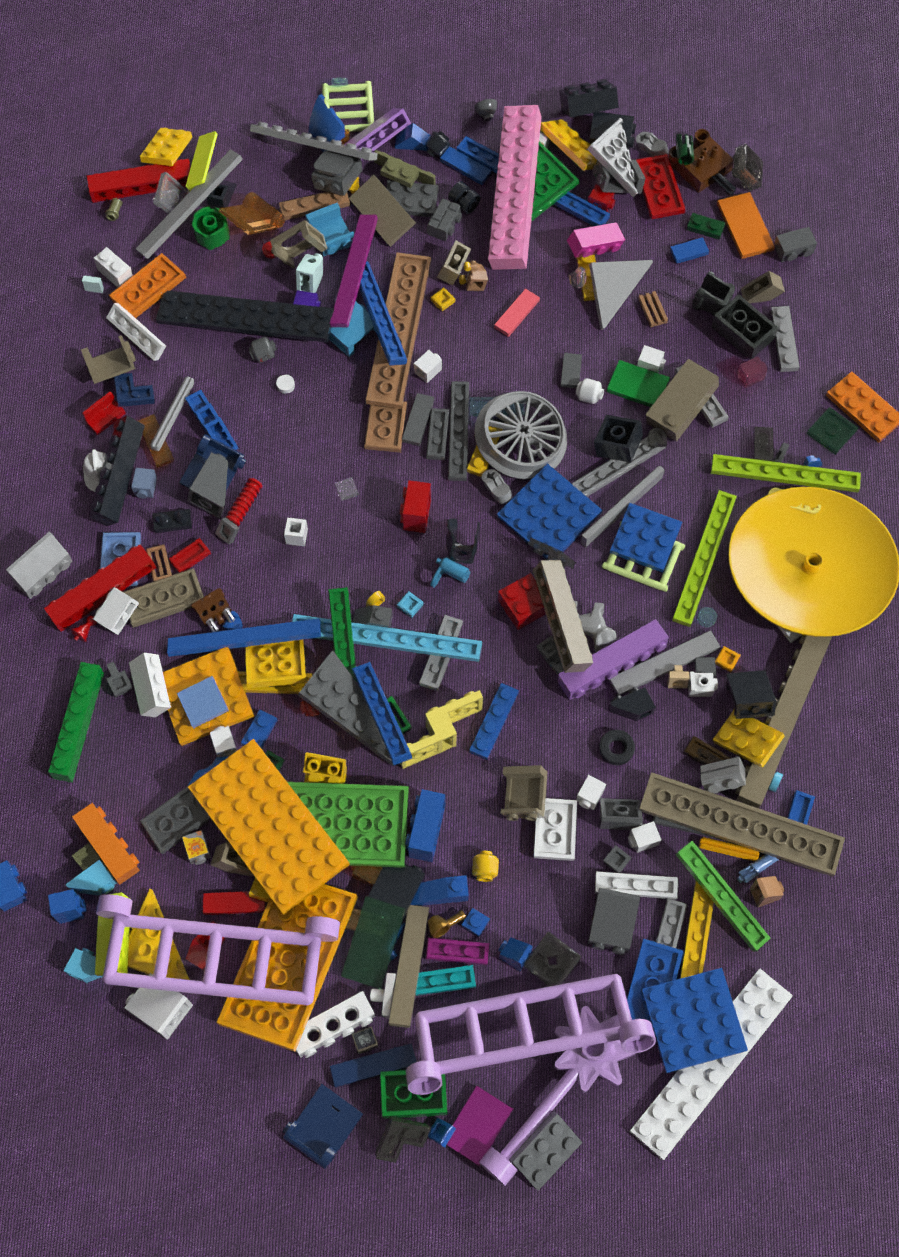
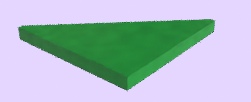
(551, 181)

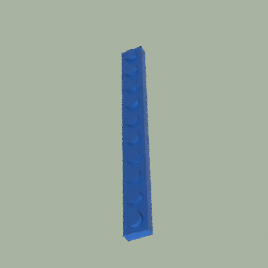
(569, 202)

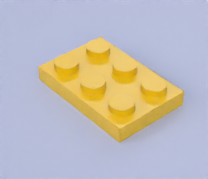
(166, 146)
(749, 739)

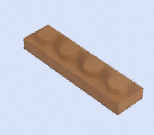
(302, 206)

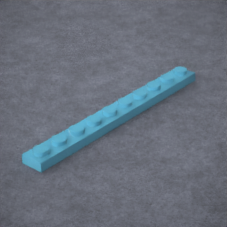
(405, 640)

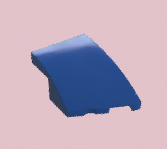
(325, 122)

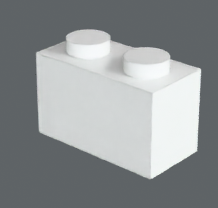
(113, 267)
(115, 610)

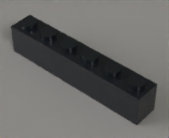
(116, 471)

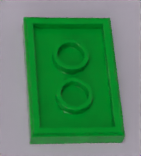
(637, 383)

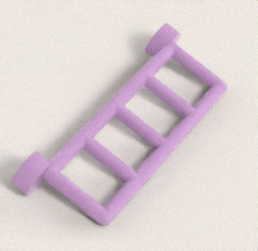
(119, 910)
(425, 1075)

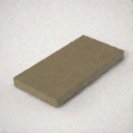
(375, 199)
(164, 597)

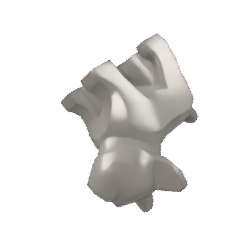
(595, 627)

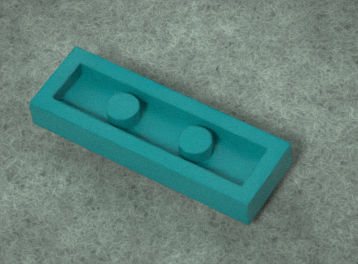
(445, 980)

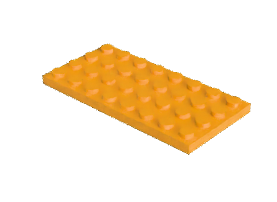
(268, 826)
(284, 1022)

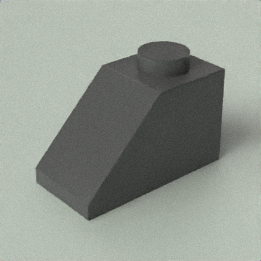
(374, 616)

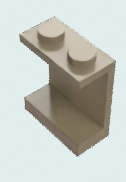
(110, 363)

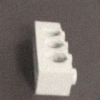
(357, 1003)

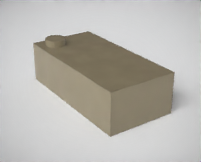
(682, 399)

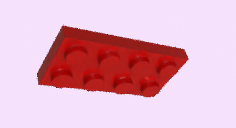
(660, 187)

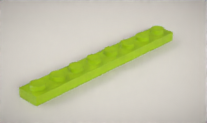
(785, 473)
(704, 558)

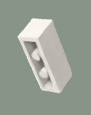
(149, 685)

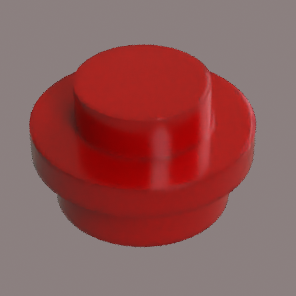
(267, 250)

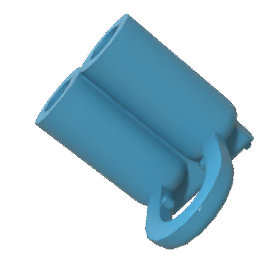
(450, 568)

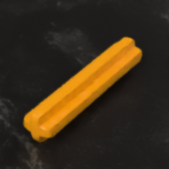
(728, 849)

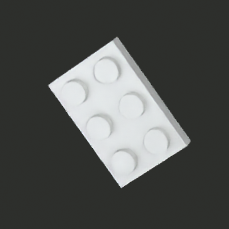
(556, 831)

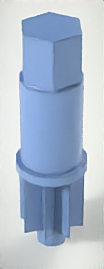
(755, 868)

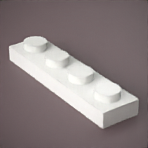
(136, 331)
(638, 884)

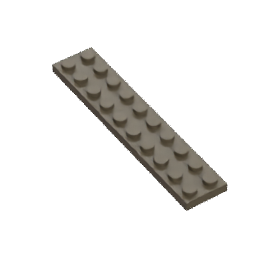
(742, 824)

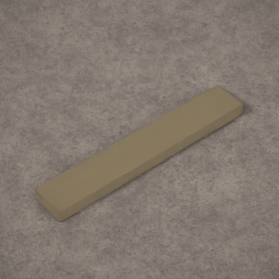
(409, 966)

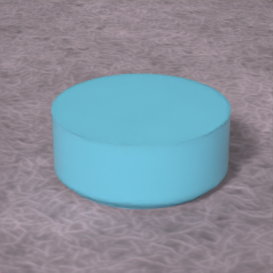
(775, 781)

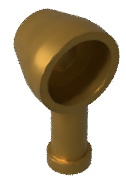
(440, 926)

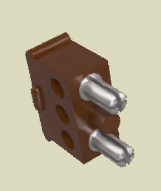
(213, 608)

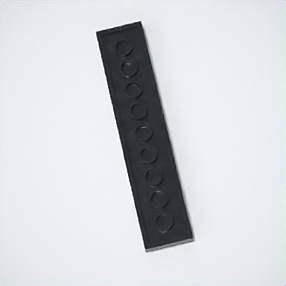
(245, 316)

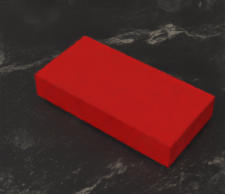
(189, 556)

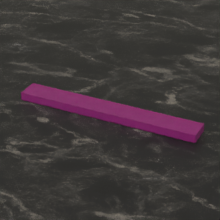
(353, 271)

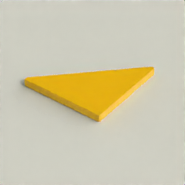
(145, 943)

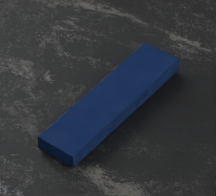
(372, 1065)

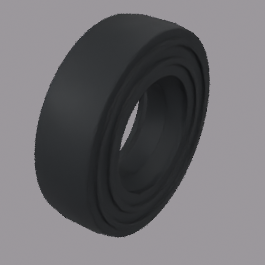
(616, 759)

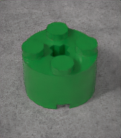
(210, 228)

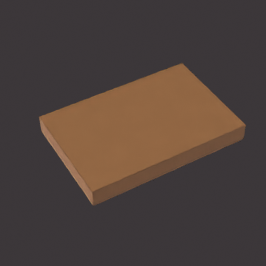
(385, 428)

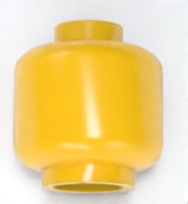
(485, 866)

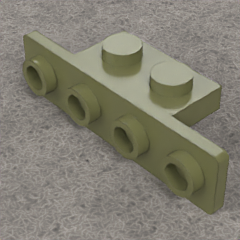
(402, 172)

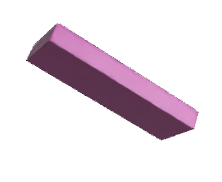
(457, 951)

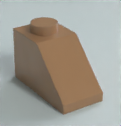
(766, 890)

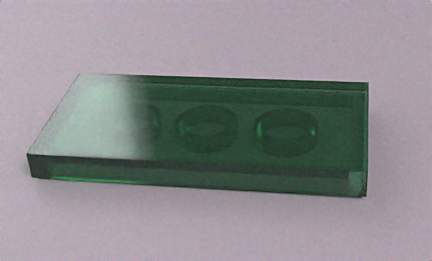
(373, 942)

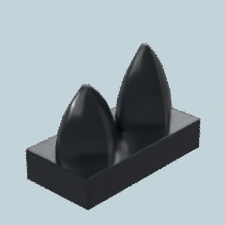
(172, 520)

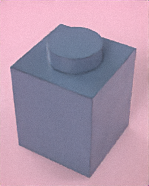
(144, 482)

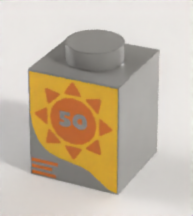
(196, 848)

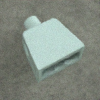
(311, 267)

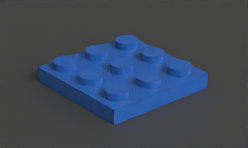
(646, 537)

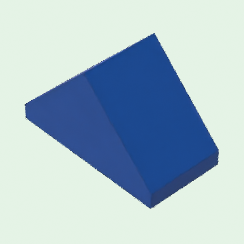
(411, 138)

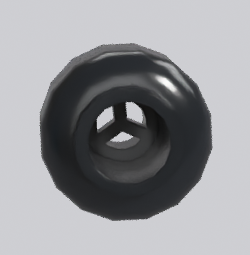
(437, 143)

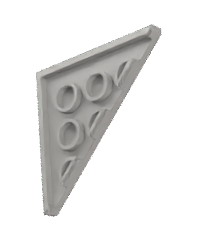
(613, 155)
(613, 284)

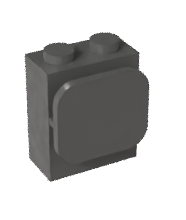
(335, 172)

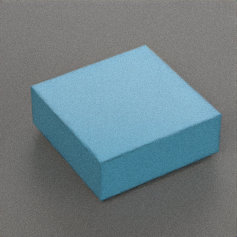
(410, 604)

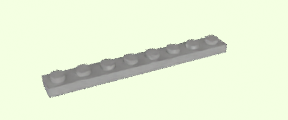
(319, 141)

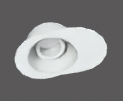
(92, 467)

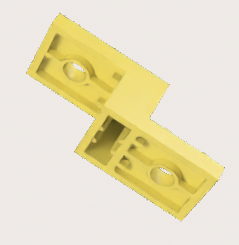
(440, 727)

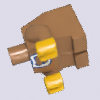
(476, 276)

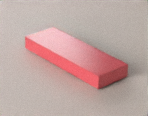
(517, 312)

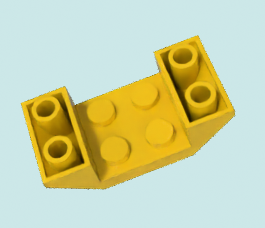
(324, 769)

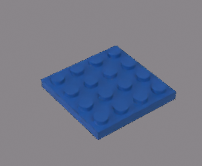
(549, 510)
(694, 1020)

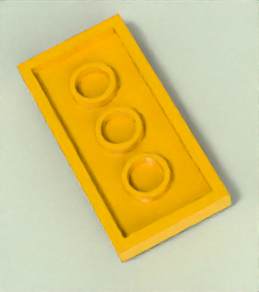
(569, 143)

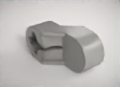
(650, 143)
(502, 492)

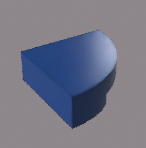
(812, 461)
(237, 624)

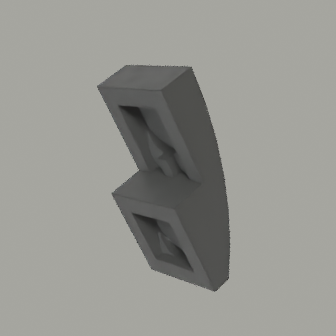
(550, 654)

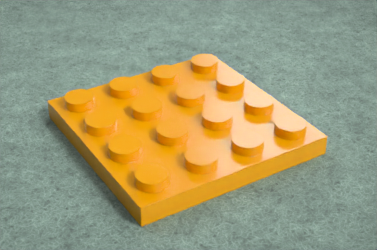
(223, 669)

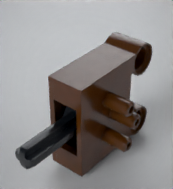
(709, 164)

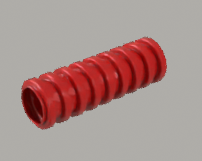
(244, 501)

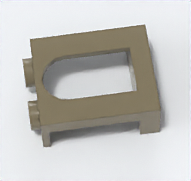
(311, 236)

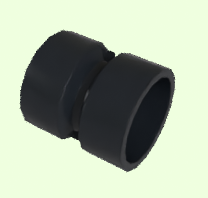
(465, 197)

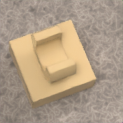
(678, 678)

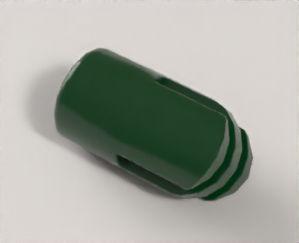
(684, 149)

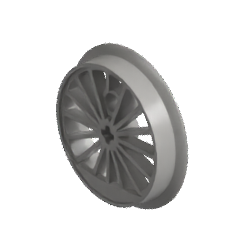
(521, 432)

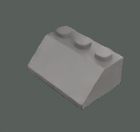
(39, 565)

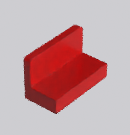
(103, 413)

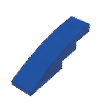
(209, 419)

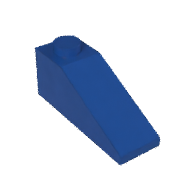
(442, 891)

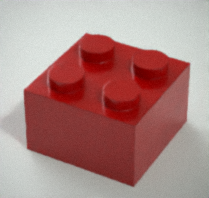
(416, 506)
(522, 601)

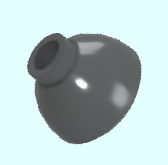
(486, 108)

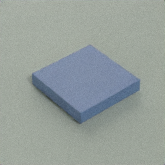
(202, 702)

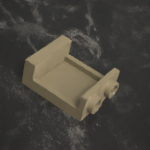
(525, 792)

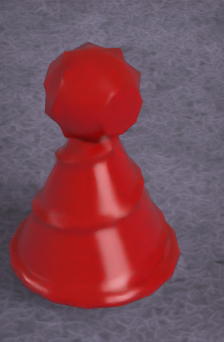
(82, 631)

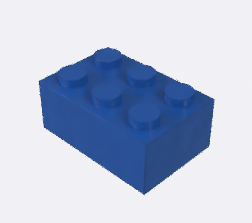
(425, 825)

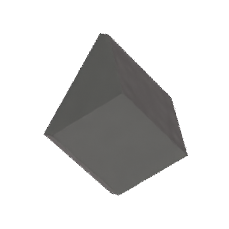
(620, 814)

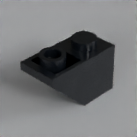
(221, 195)
(634, 705)

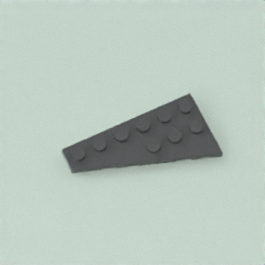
(341, 700)

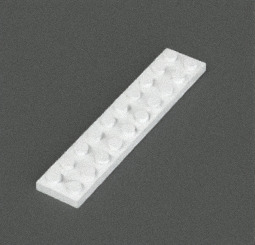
(695, 1086)

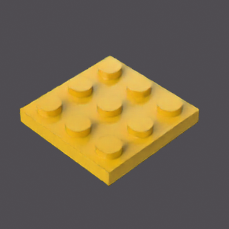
(275, 664)

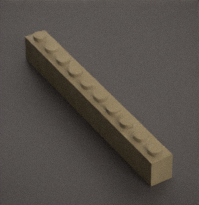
(786, 714)

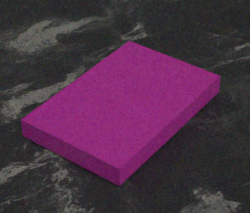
(478, 1125)

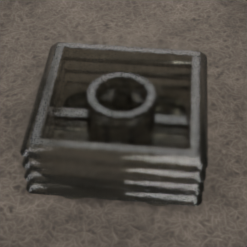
(747, 167)
(552, 947)

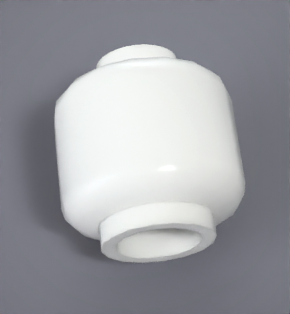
(589, 391)

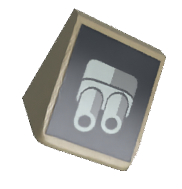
(365, 1040)

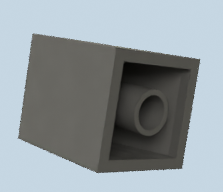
(210, 486)
(613, 921)

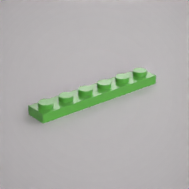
(722, 896)

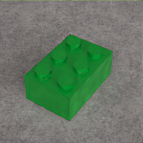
(401, 1103)

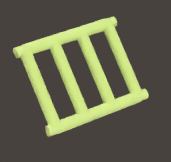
(351, 101)
(644, 578)

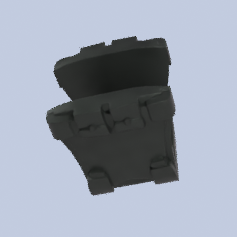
(711, 287)

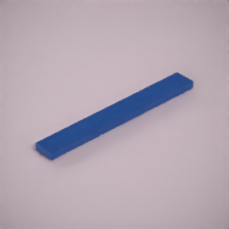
(381, 318)
(244, 637)

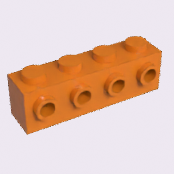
(106, 843)

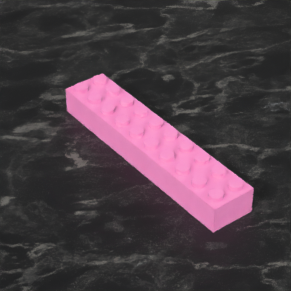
(515, 187)

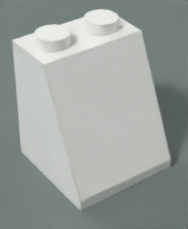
(158, 1009)

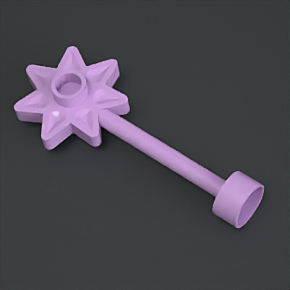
(582, 1065)

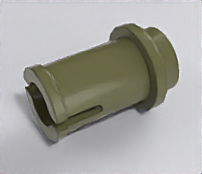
(112, 212)

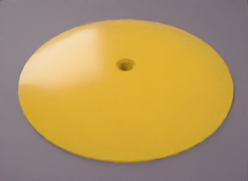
(845, 541)

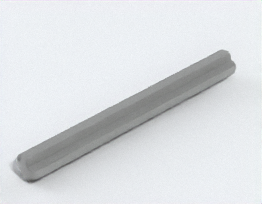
(172, 414)

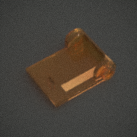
(254, 215)

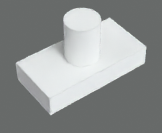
(385, 995)

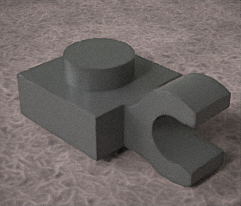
(118, 681)

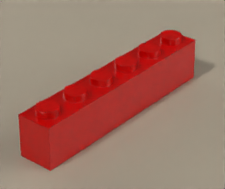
(134, 180)
(93, 590)

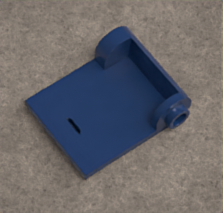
(205, 447)
(321, 1128)

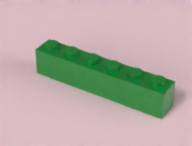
(76, 722)

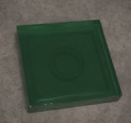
(832, 430)

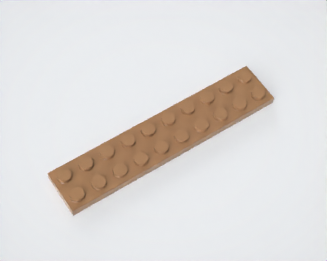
(404, 305)

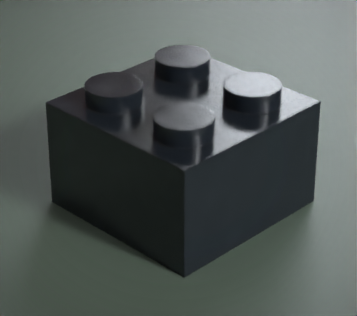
(618, 438)

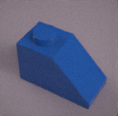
(515, 953)

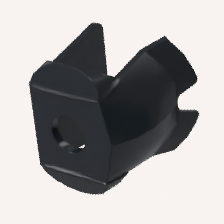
(455, 548)

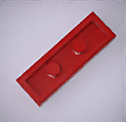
(231, 903)

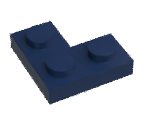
(129, 395)

